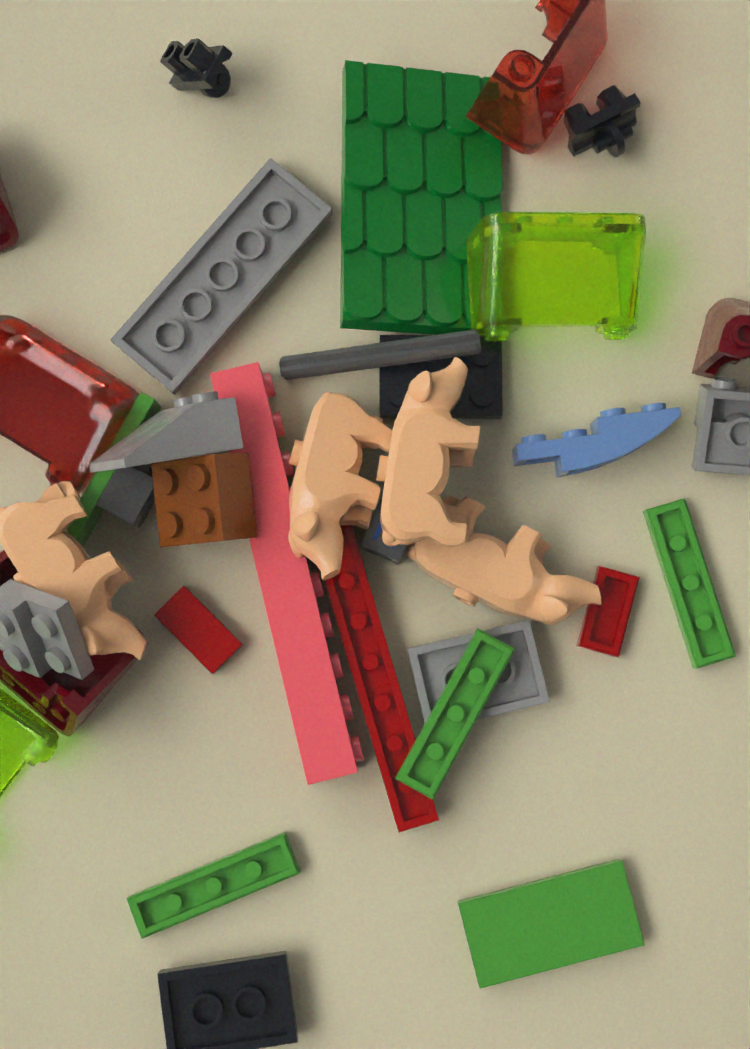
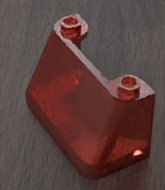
(531, 94)
(57, 402)

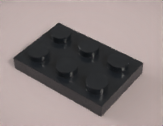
(481, 391)
(229, 1004)

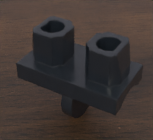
(198, 67)
(604, 128)

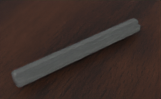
(381, 354)

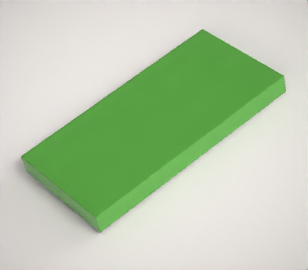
(550, 923)

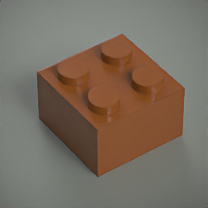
(204, 499)

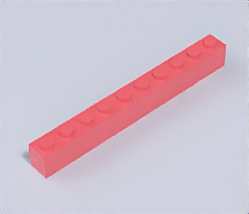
(290, 587)

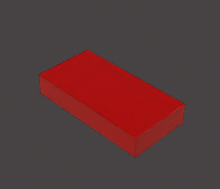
(606, 623)
(198, 629)

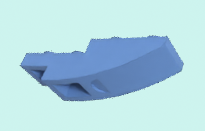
(611, 439)

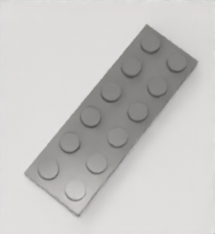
(222, 276)

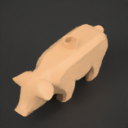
(419, 459)
(327, 481)
(58, 564)
(501, 574)

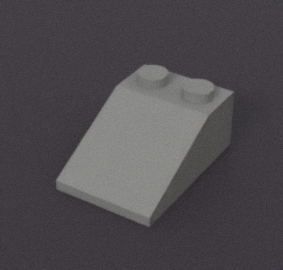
(190, 429)

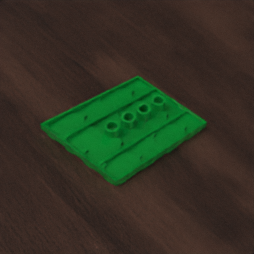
(411, 196)

